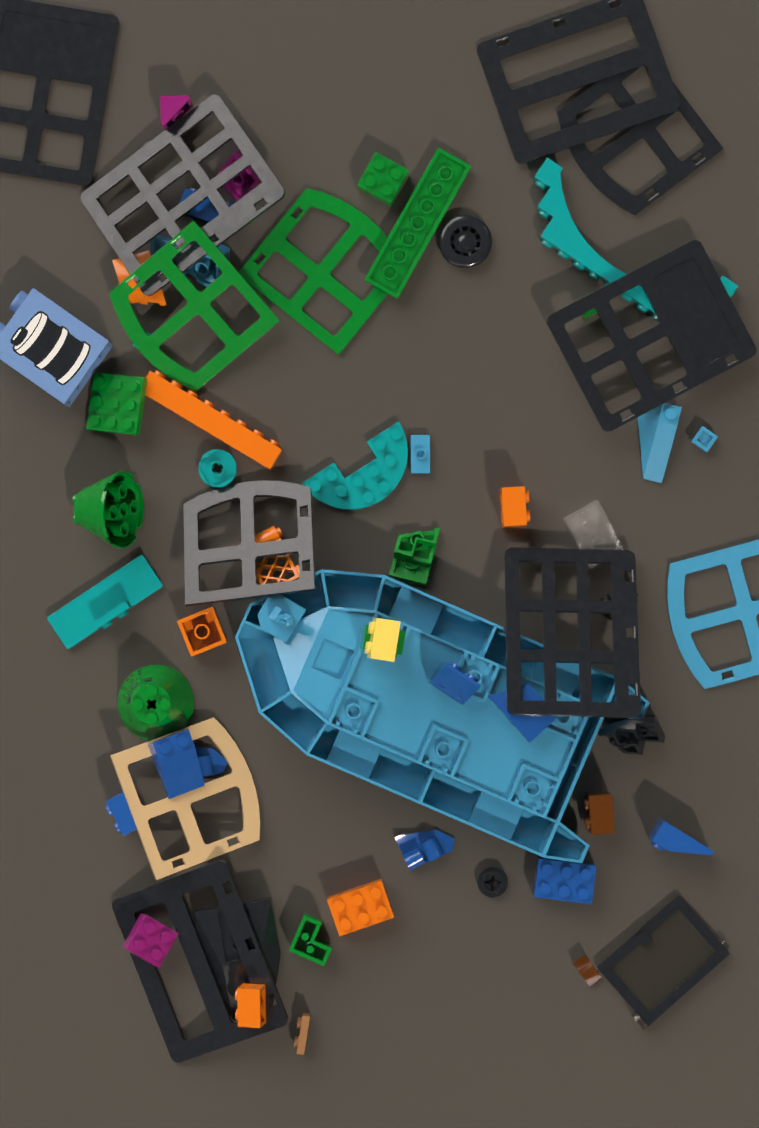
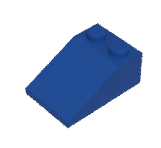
(177, 763)
(672, 839)

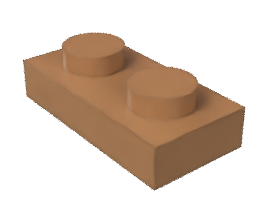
(300, 1041)

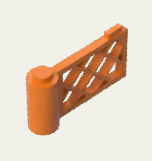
(274, 534)

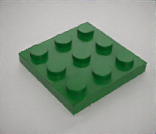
(116, 403)

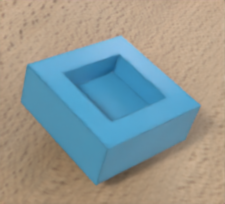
(704, 439)

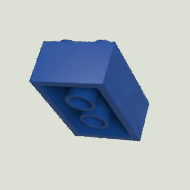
(564, 880)

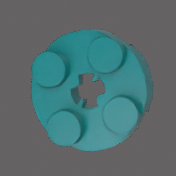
(221, 458)

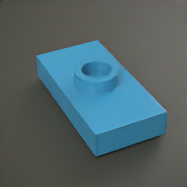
(420, 454)

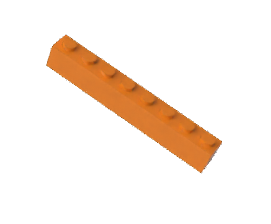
(212, 421)

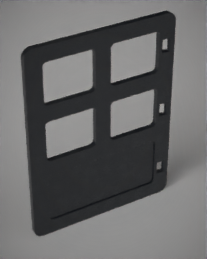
(64, 47)
(691, 313)

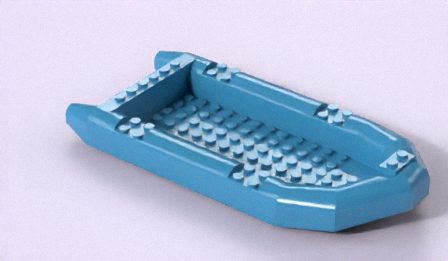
(407, 734)

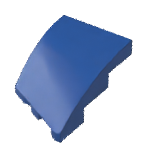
(528, 726)

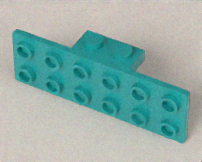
(105, 602)

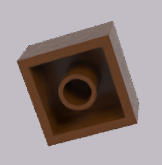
(599, 813)

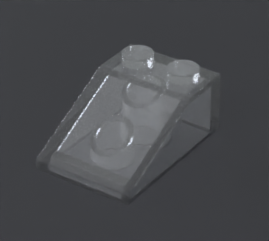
(592, 529)

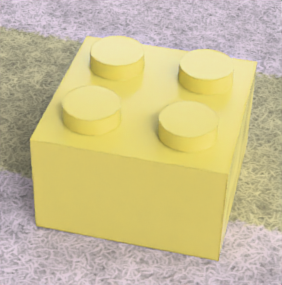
(382, 639)

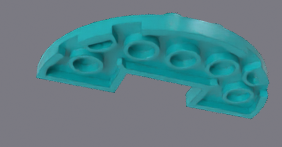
(368, 483)

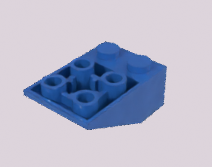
(454, 683)

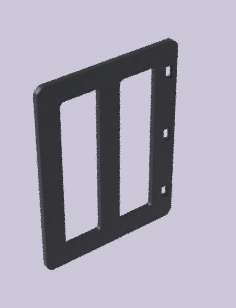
(510, 101)
(172, 894)

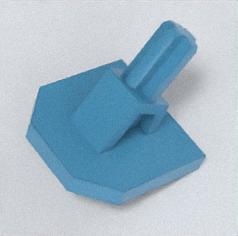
(280, 616)

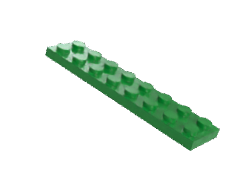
(417, 223)

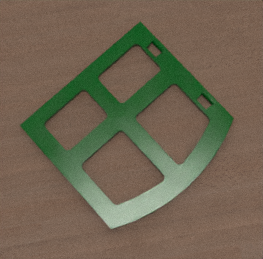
(319, 274)
(197, 304)

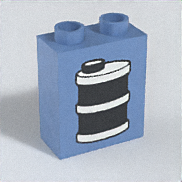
(51, 346)

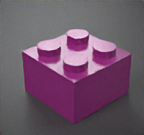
(150, 940)

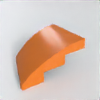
(137, 295)

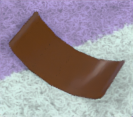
(587, 970)

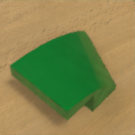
(414, 557)

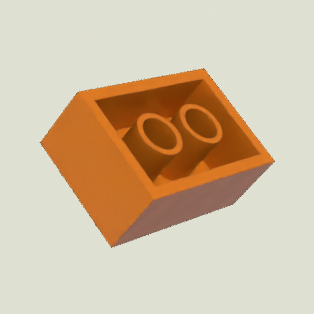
(360, 907)

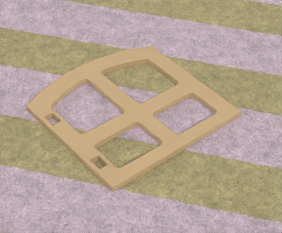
(198, 850)

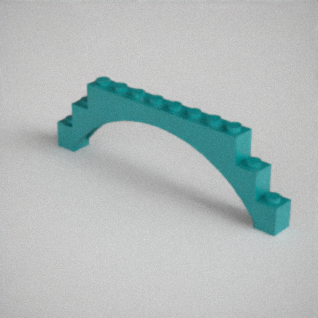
(567, 240)

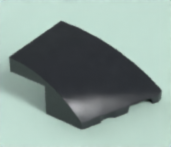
(631, 734)

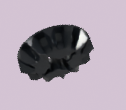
(499, 888)

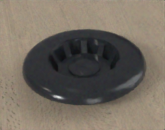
(465, 241)

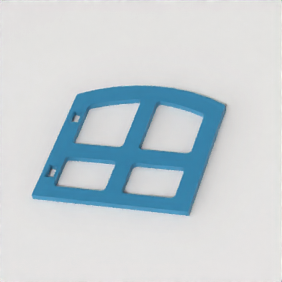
(744, 610)

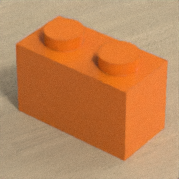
(251, 1005)

